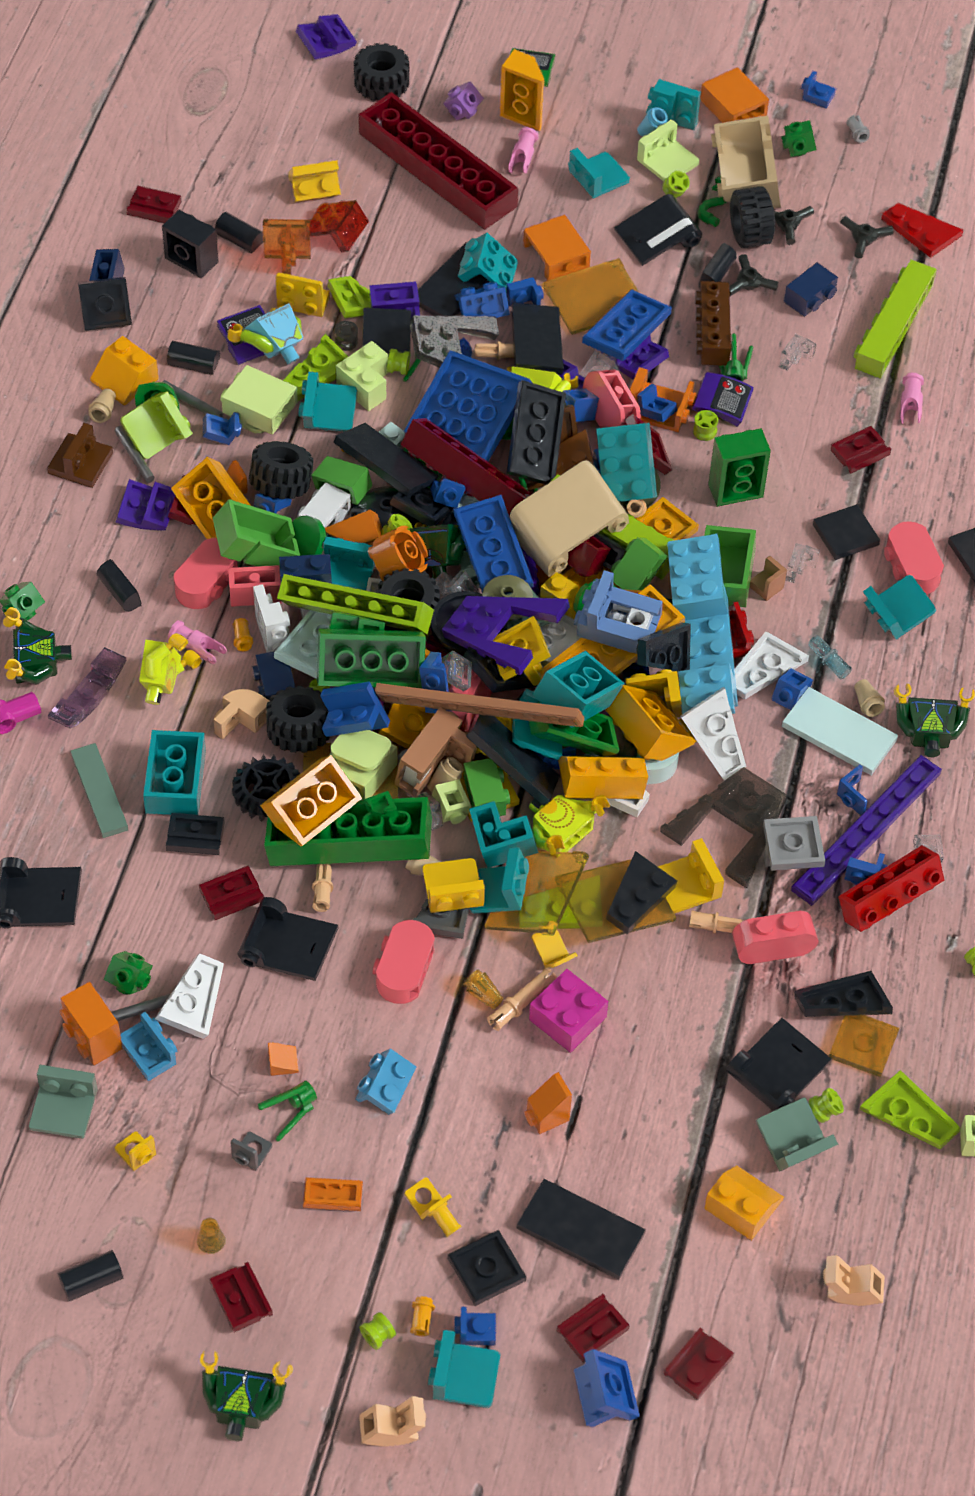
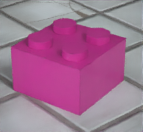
(568, 1010)

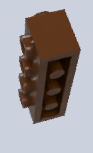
(714, 323)

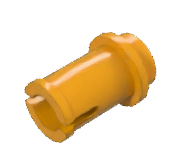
(242, 640)
(422, 1314)

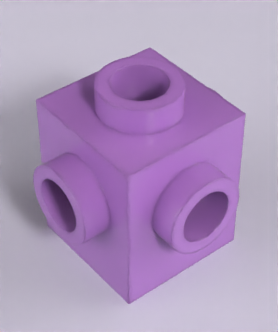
(463, 101)

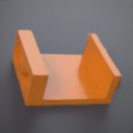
(558, 246)
(683, 401)

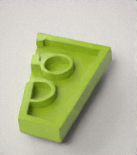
(321, 360)
(911, 1110)

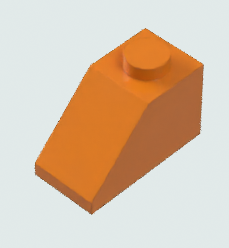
(359, 528)
(549, 1105)

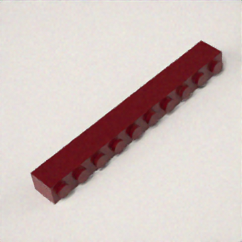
(485, 481)

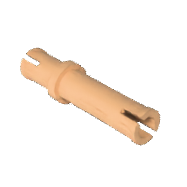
(514, 1005)

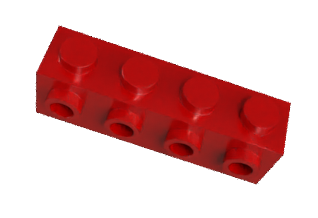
(891, 888)

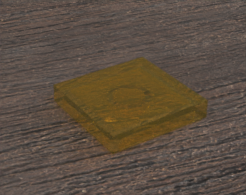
(864, 1043)

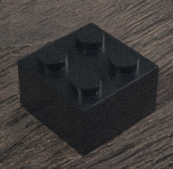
(190, 243)

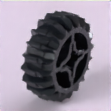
(268, 778)

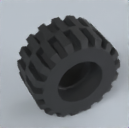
(381, 71)
(752, 217)
(280, 470)
(410, 586)
(296, 719)

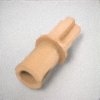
(498, 350)
(636, 507)
(322, 888)
(713, 922)

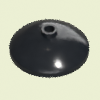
(377, 500)
(443, 612)

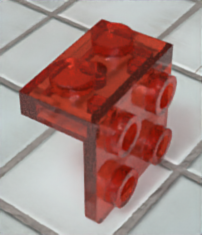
(340, 220)

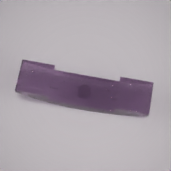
(90, 691)

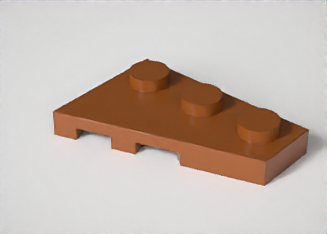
(570, 454)

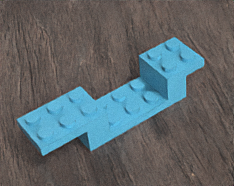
(703, 601)

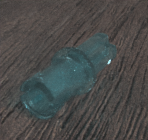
(830, 657)

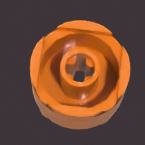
(398, 551)

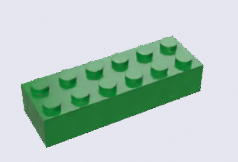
(359, 837)

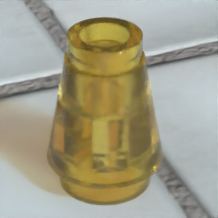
(483, 989)
(210, 1236)

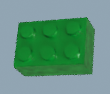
(739, 467)

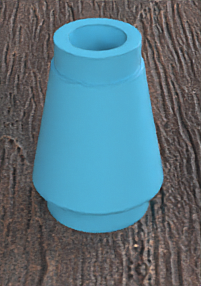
(653, 119)

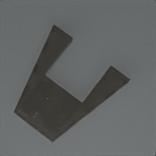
(438, 335)
(746, 802)

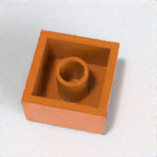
(90, 1024)

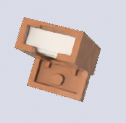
(436, 742)

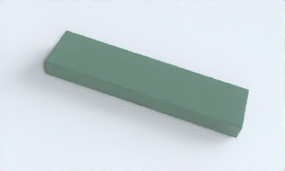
(99, 790)

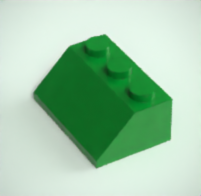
(594, 737)

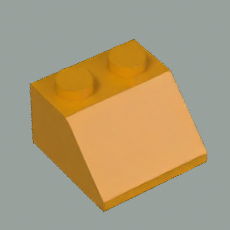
(124, 369)
(742, 1201)

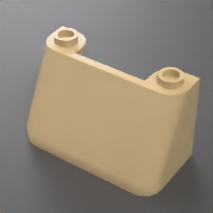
(746, 157)
(565, 516)

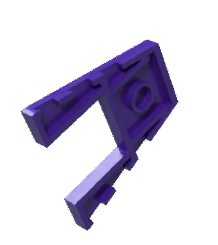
(482, 618)

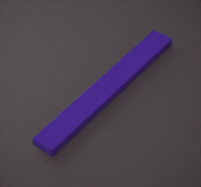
(867, 829)

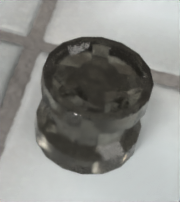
(346, 335)

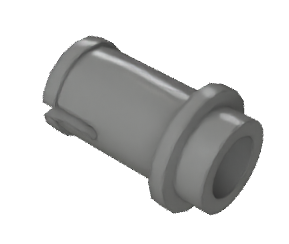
(859, 131)

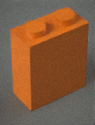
(733, 97)

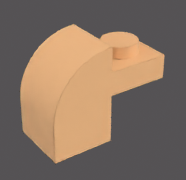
(240, 707)
(853, 1285)
(392, 1425)

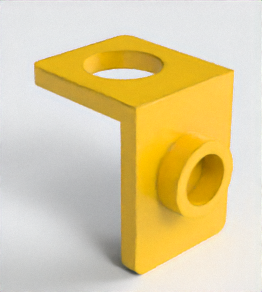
(551, 949)
(138, 1155)

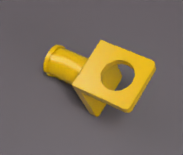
(436, 1207)

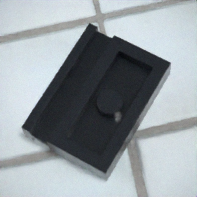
(195, 833)

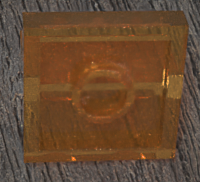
(287, 241)

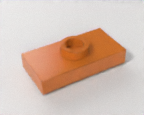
(333, 1194)

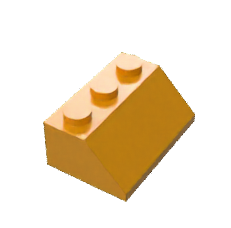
(522, 90)
(205, 492)
(649, 724)
(603, 776)
(311, 801)

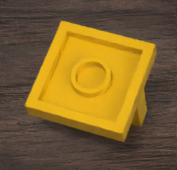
(315, 181)
(526, 636)

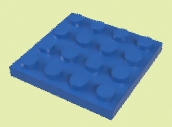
(471, 402)

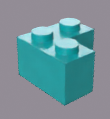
(497, 837)

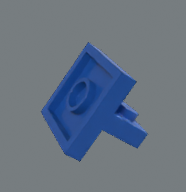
(353, 709)
(605, 1388)

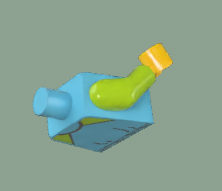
(272, 333)

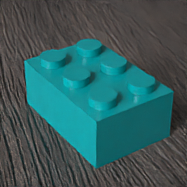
(627, 461)
(580, 685)
(174, 772)

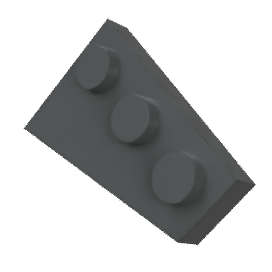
(444, 923)

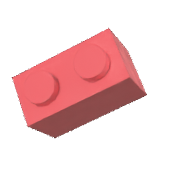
(244, 578)

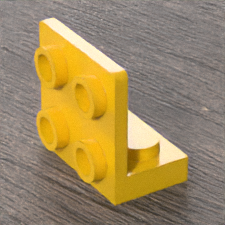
(302, 294)
(663, 683)
(697, 878)

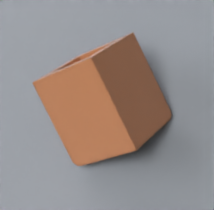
(769, 580)

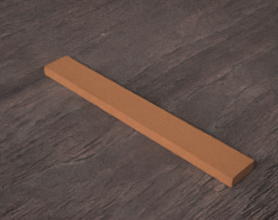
(480, 705)

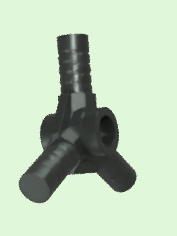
(790, 220)
(864, 234)
(750, 278)

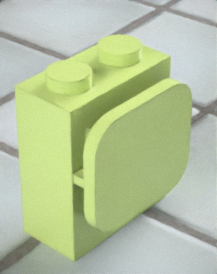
(259, 400)
(365, 759)

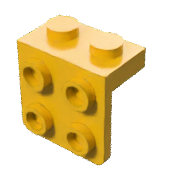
(453, 885)

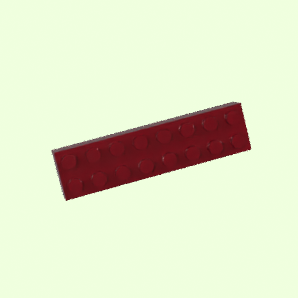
(438, 160)

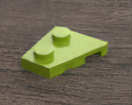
(349, 296)

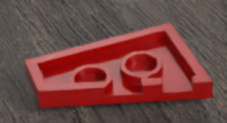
(921, 229)

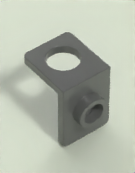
(248, 1156)

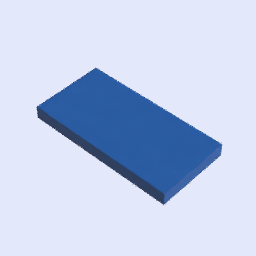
(626, 325)
(491, 541)

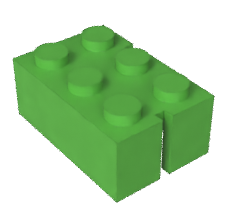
(254, 534)
(737, 560)

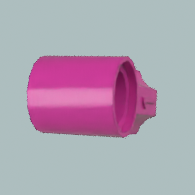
(17, 710)

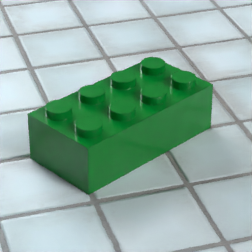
(371, 656)

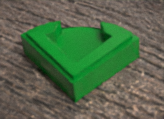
(381, 805)

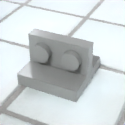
(793, 843)

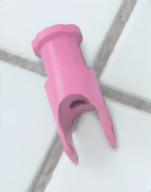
(523, 149)
(912, 396)
(197, 641)

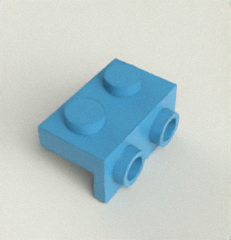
(149, 1047)
(386, 1080)

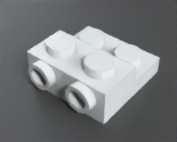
(270, 619)

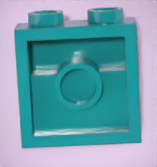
(677, 101)

